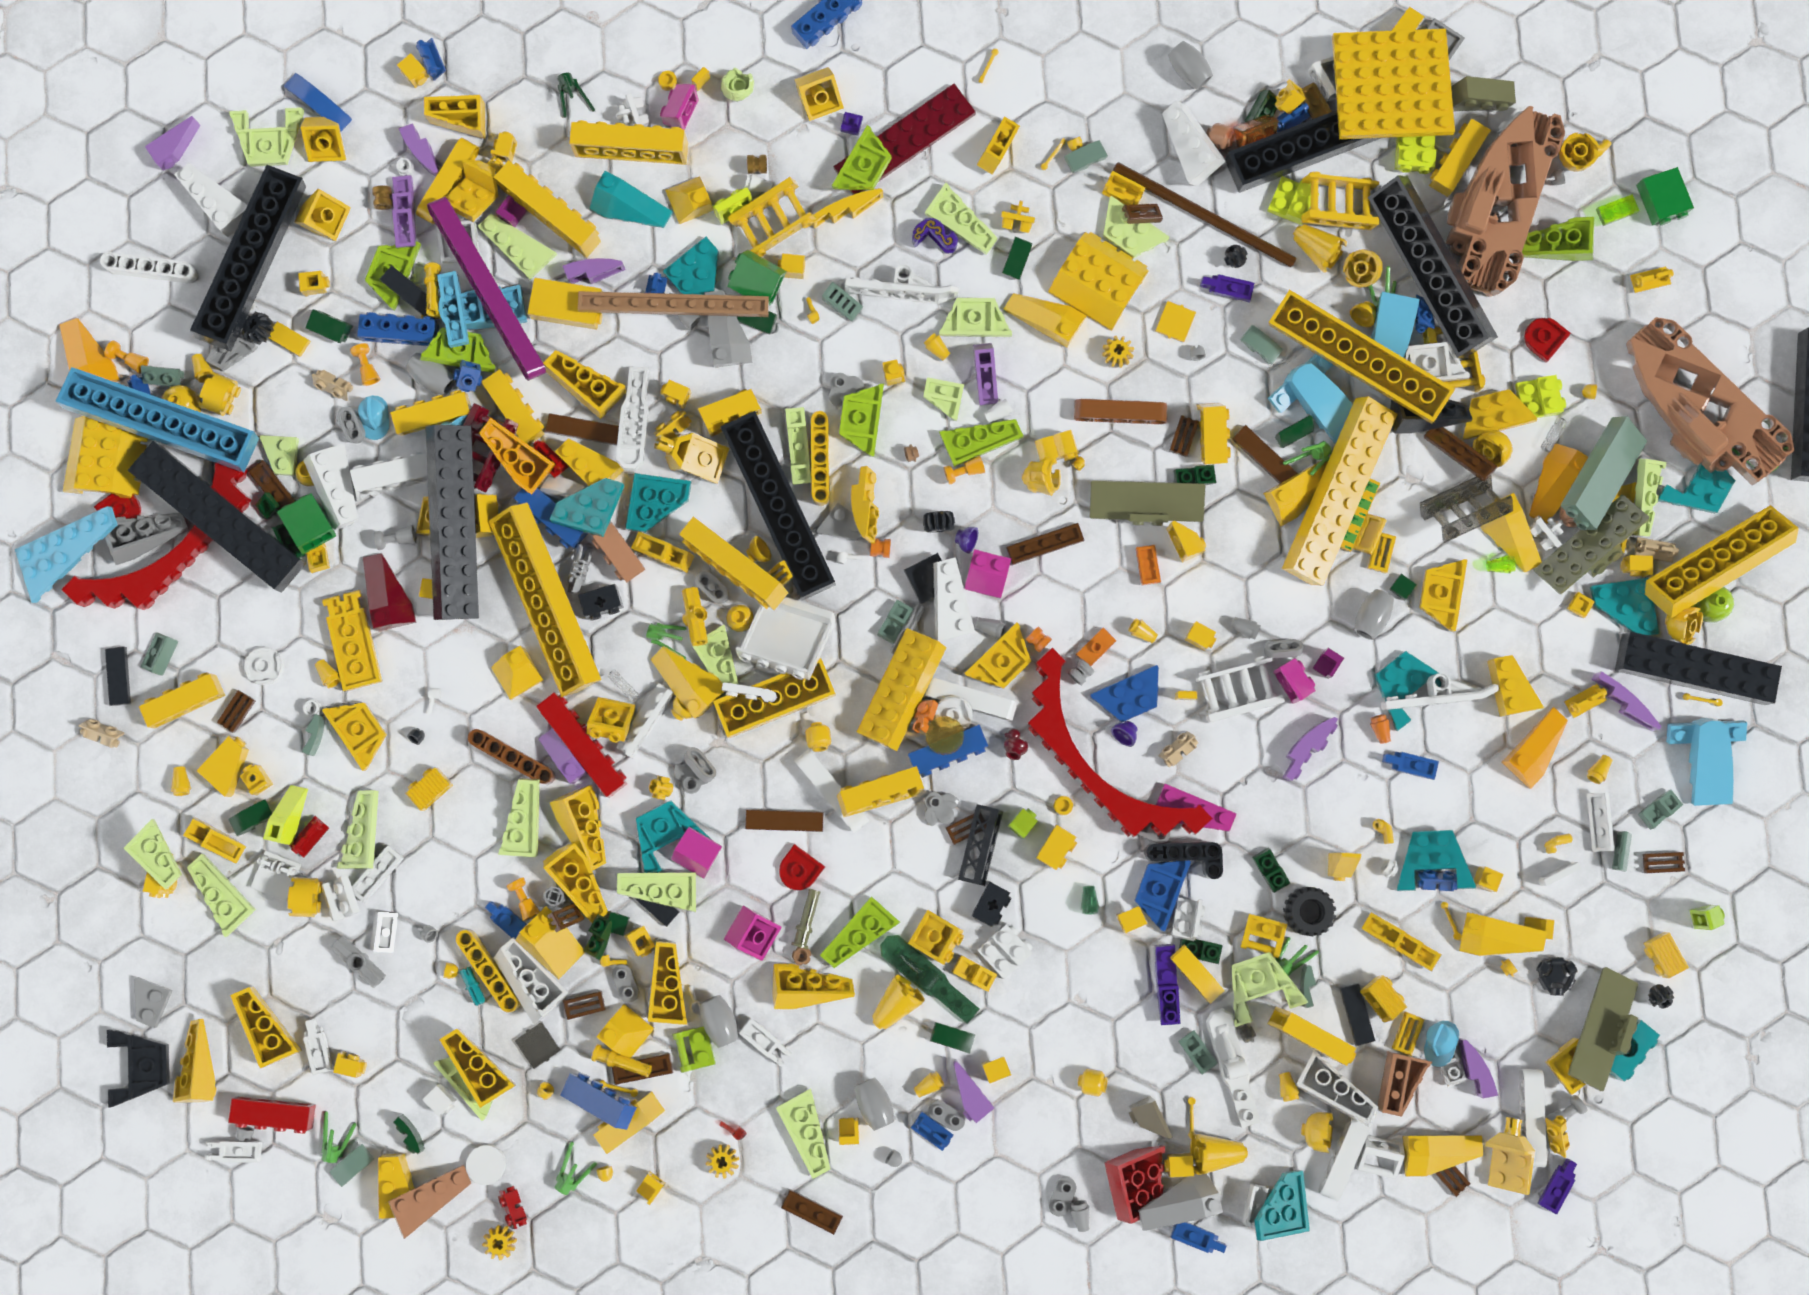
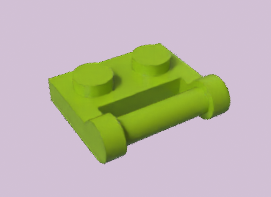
(700, 1046)

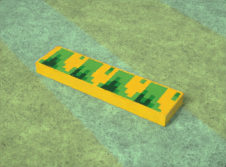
(1360, 515)

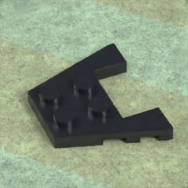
(146, 1066)

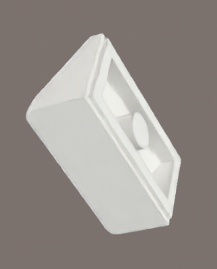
(383, 931)

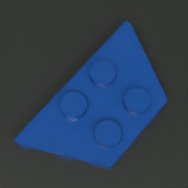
(1130, 696)
(1160, 890)

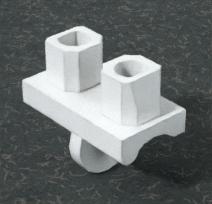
(629, 113)
(1551, 539)

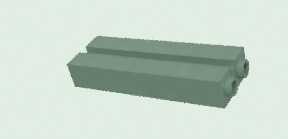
(1604, 473)

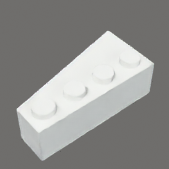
(217, 202)
(529, 981)
(1331, 1087)

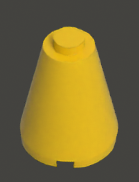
(1319, 246)
(896, 1002)
(1215, 1153)

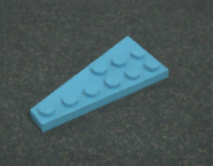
(61, 550)

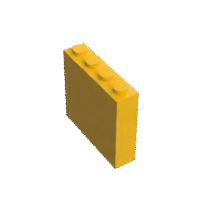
(1312, 1036)

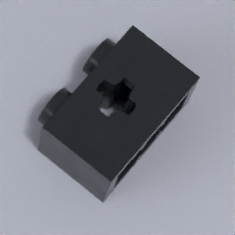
(590, 599)
(991, 893)

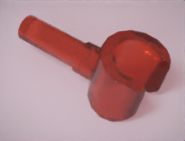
(738, 1134)

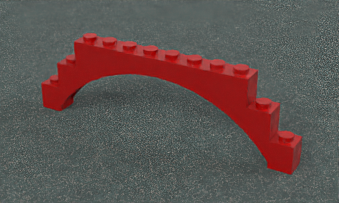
(153, 580)
(1129, 812)

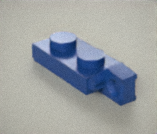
(1412, 764)
(506, 919)
(1197, 1237)

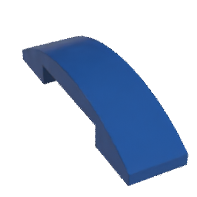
(317, 100)

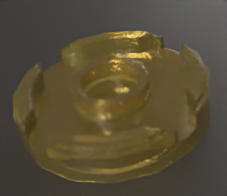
(945, 735)

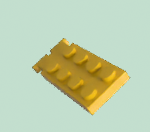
(352, 641)

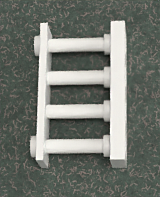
(1252, 703)

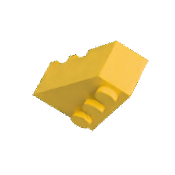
(1214, 433)

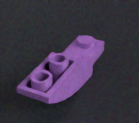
(1314, 741)

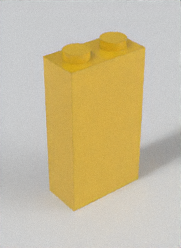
(559, 304)

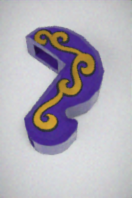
(936, 232)

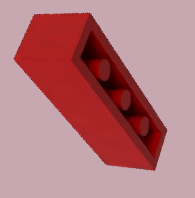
(272, 1113)

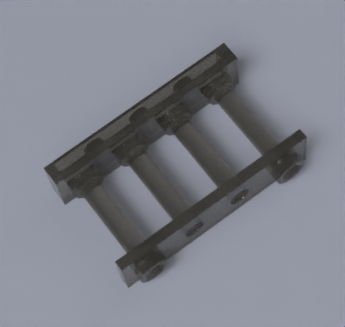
(1459, 494)

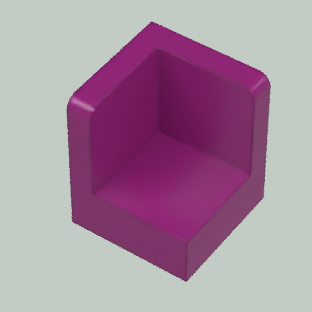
(511, 211)
(1328, 663)

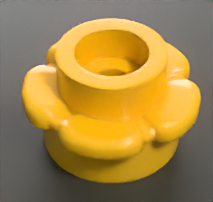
(1508, 967)

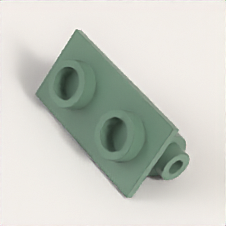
(161, 375)

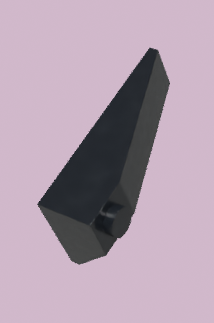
(1408, 422)

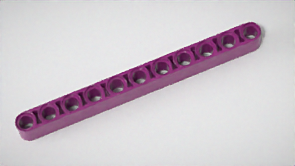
(486, 288)

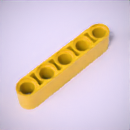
(448, 177)
(820, 449)
(479, 966)

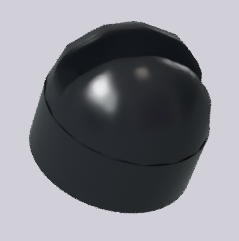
(416, 736)

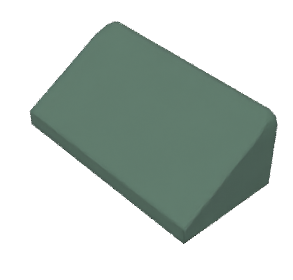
(159, 654)
(1622, 851)

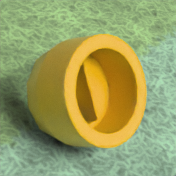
(1075, 143)
(1589, 391)
(451, 971)
(547, 1087)
(605, 1173)

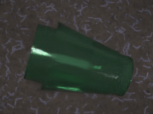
(1089, 901)

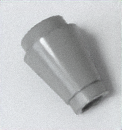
(991, 627)
(1246, 627)
(1080, 1213)

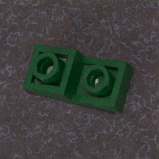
(1017, 258)
(1199, 474)
(250, 817)
(1271, 870)
(600, 936)
(1203, 950)
(952, 1037)
(413, 1140)

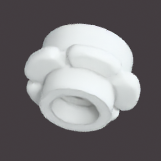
(405, 162)
(312, 703)
(1389, 868)

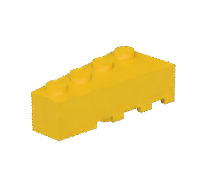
(585, 384)
(880, 792)
(666, 993)
(263, 1029)
(477, 1070)

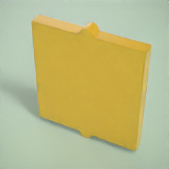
(1175, 321)

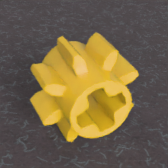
(661, 787)

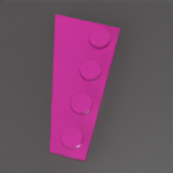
(1176, 798)

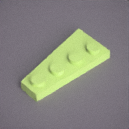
(960, 219)
(520, 248)
(1646, 489)
(523, 821)
(360, 844)
(667, 889)
(224, 900)
(804, 1128)

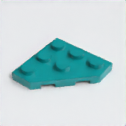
(695, 269)
(654, 500)
(590, 507)
(1627, 605)
(1284, 1209)

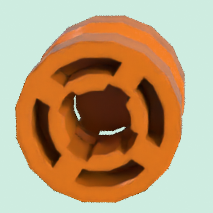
(881, 547)
(1038, 639)

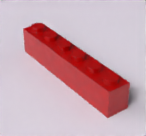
(581, 744)

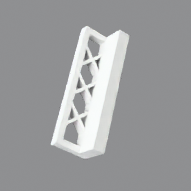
(646, 720)

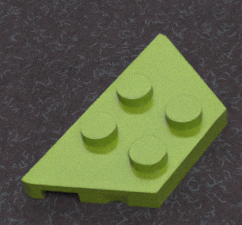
(863, 164)
(385, 256)
(442, 353)
(861, 418)

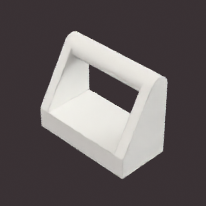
(1321, 79)
(1384, 1149)

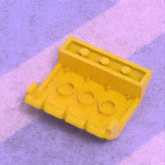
(1098, 280)
(101, 459)

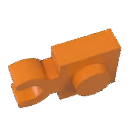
(925, 713)

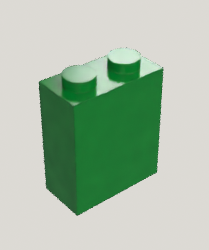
(1665, 197)
(755, 276)
(306, 523)

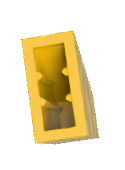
(225, 765)

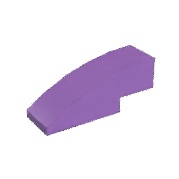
(420, 148)
(593, 269)
(1477, 1070)

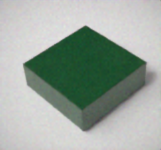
(267, 505)
(1402, 587)
(619, 923)

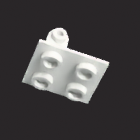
(275, 875)

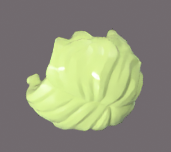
(737, 85)

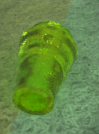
(1502, 564)

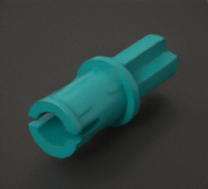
(472, 986)

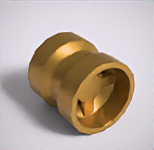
(757, 164)
(382, 197)

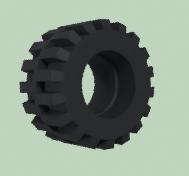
(1326, 911)

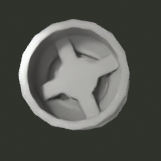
(1081, 672)
(555, 896)

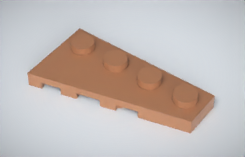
(425, 1200)

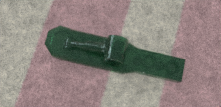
(926, 976)

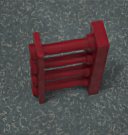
(475, 419)

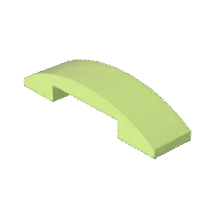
(798, 445)

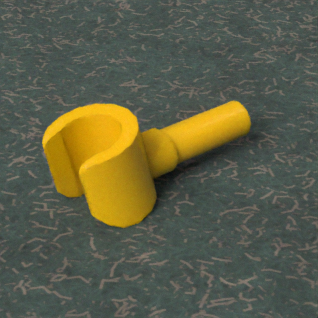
(813, 316)
(1079, 462)
(605, 961)

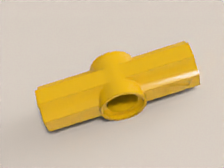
(694, 616)

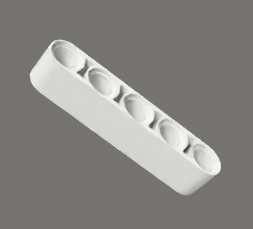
(141, 263)
(978, 700)
(828, 787)
(1533, 1112)
(1344, 1159)

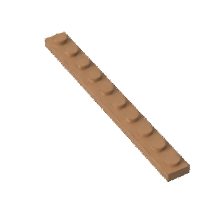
(673, 304)

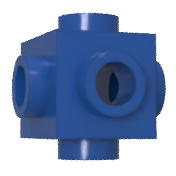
(468, 376)

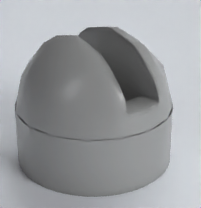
(1559, 177)
(1197, 353)
(429, 937)
(245, 1134)
(894, 1158)

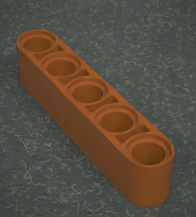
(1120, 411)
(502, 755)

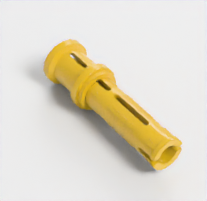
(431, 282)
(612, 1059)

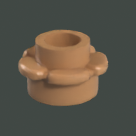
(911, 453)
(796, 956)

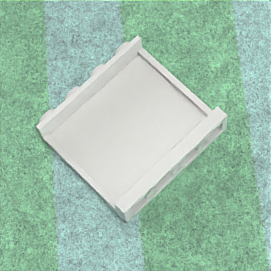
(787, 638)

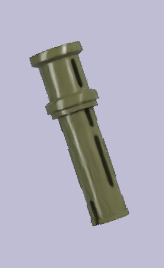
(803, 930)

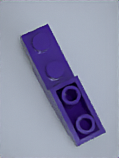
(1167, 985)

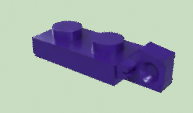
(1229, 287)
(1558, 1187)

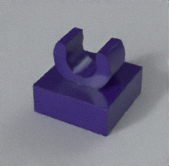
(851, 123)

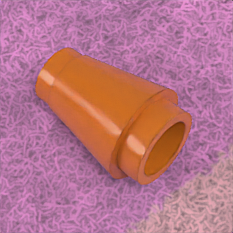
(1381, 728)

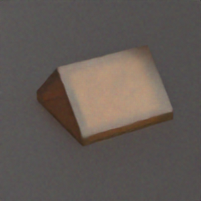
(1255, 130)

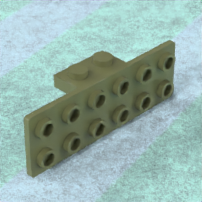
(1147, 501)
(1592, 549)
(1605, 1030)

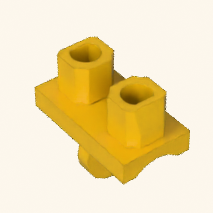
(1026, 221)

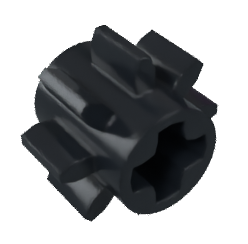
(1235, 256)
(1661, 996)

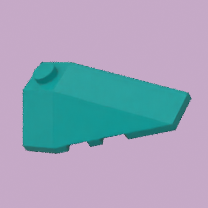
(624, 202)

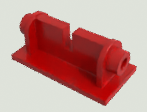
(546, 451)
(309, 836)
(509, 1200)

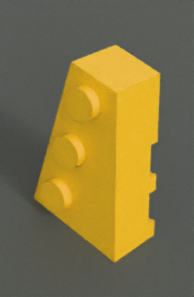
(457, 113)
(728, 410)
(587, 463)
(1514, 691)
(647, 1110)
(393, 1181)

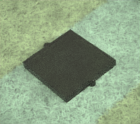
(537, 1045)

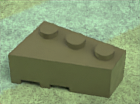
(1482, 94)

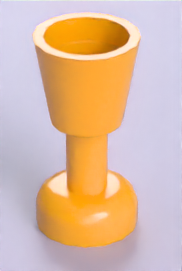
(131, 359)
(368, 373)
(971, 467)
(527, 906)

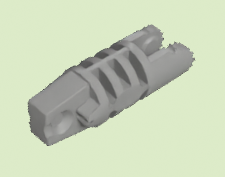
(579, 569)

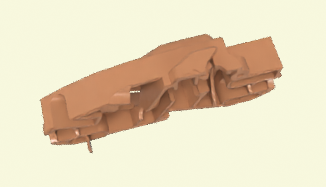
(1491, 180)
(1682, 408)

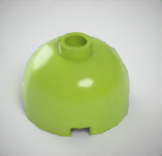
(1716, 606)

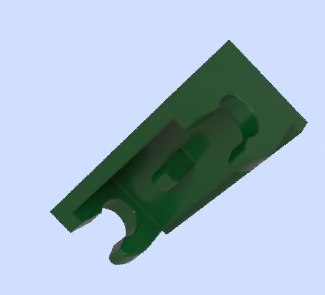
(328, 326)

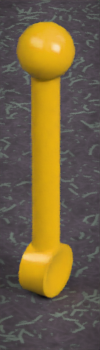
(994, 52)
(1044, 166)
(1717, 702)
(1457, 936)
(634, 1092)
(1191, 1101)

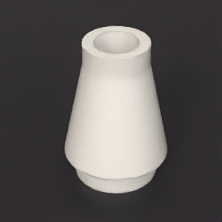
(757, 184)
(998, 411)

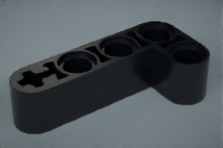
(1202, 854)

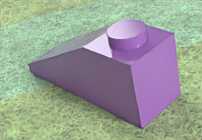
(171, 145)
(985, 373)
(562, 757)
(973, 1099)

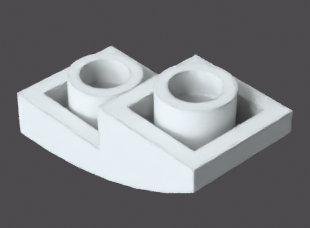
(560, 486)
(1453, 1072)

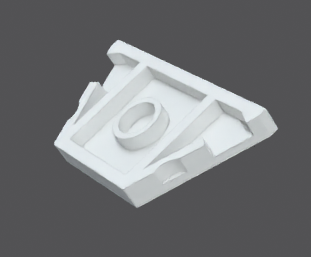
(1437, 360)

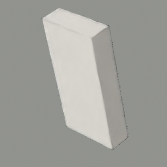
(1559, 873)

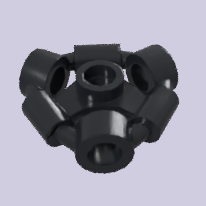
(1556, 975)

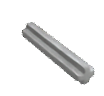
(910, 624)

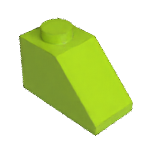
(1023, 822)
(1707, 917)

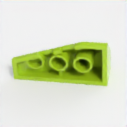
(1562, 241)

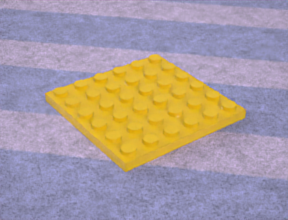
(1393, 84)

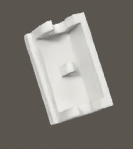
(1255, 1199)

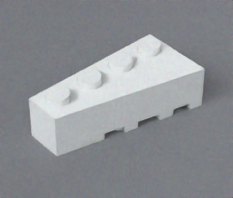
(1192, 144)
(389, 475)
(333, 484)
(950, 602)

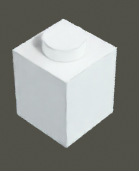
(440, 1100)

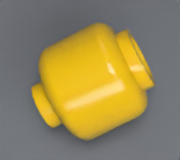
(818, 737)
(1093, 1082)

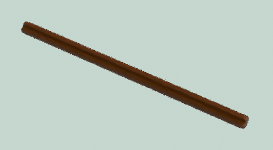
(1206, 215)

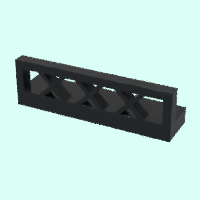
(987, 848)

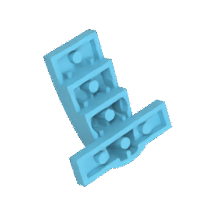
(466, 312)
(1395, 321)
(1316, 395)
(1709, 756)

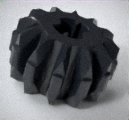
(257, 328)
(938, 521)

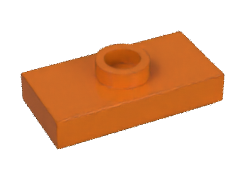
(1148, 565)
(1096, 647)

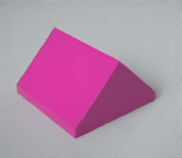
(696, 852)

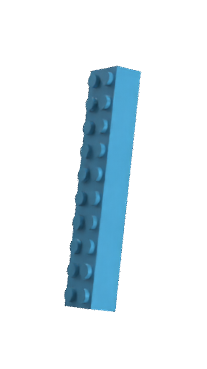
(157, 419)

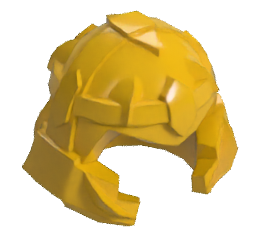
(1039, 477)

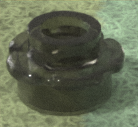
(1247, 1033)

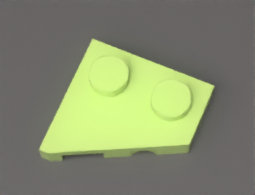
(944, 396)
(281, 453)

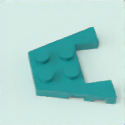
(1704, 492)
(1403, 678)
(659, 829)
(1432, 852)

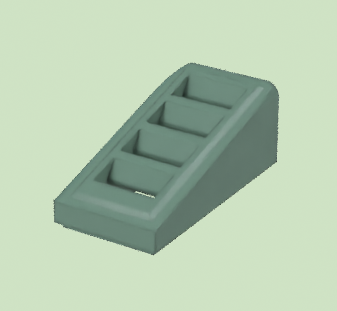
(846, 297)

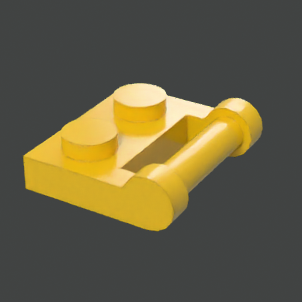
(1265, 929)

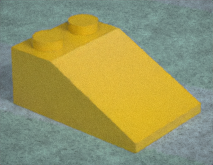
(551, 949)

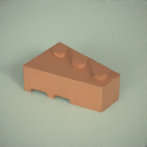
(618, 553)
(1400, 1081)

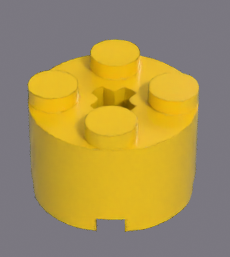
(219, 394)
(304, 897)

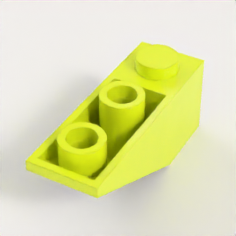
(286, 817)

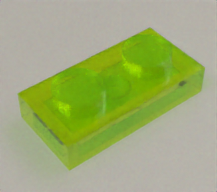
(1617, 210)

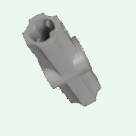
(349, 953)

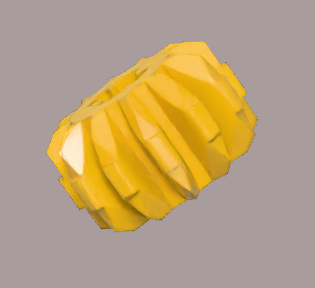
(1122, 346)
(715, 1163)
(502, 1249)

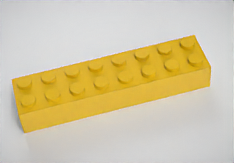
(1721, 561)

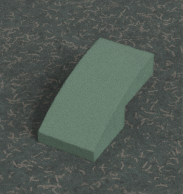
(1085, 156)
(1262, 344)
(895, 621)
(315, 728)
(1659, 809)
(1307, 980)
(1198, 1052)
(351, 1165)

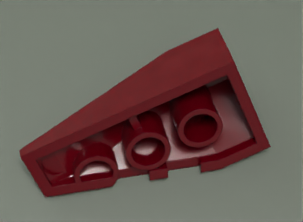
(386, 598)

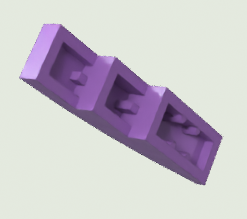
(404, 211)
(1631, 705)

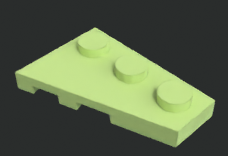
(717, 656)
(154, 854)

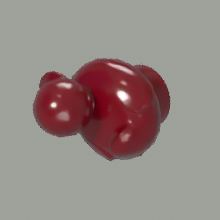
(1014, 745)

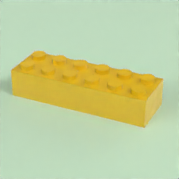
(629, 142)
(548, 209)
(733, 564)
(901, 689)
(793, 694)

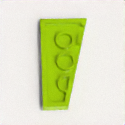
(970, 442)
(860, 931)

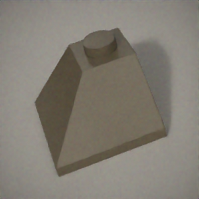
(1149, 1117)

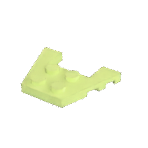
(267, 145)
(1258, 978)

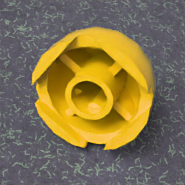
(1578, 152)
(1362, 268)
(183, 396)
(1494, 446)
(1684, 625)
(1318, 1131)

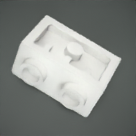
(340, 898)
(1187, 919)

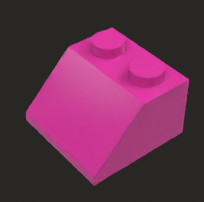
(680, 106)
(987, 574)
(1294, 680)
(752, 933)

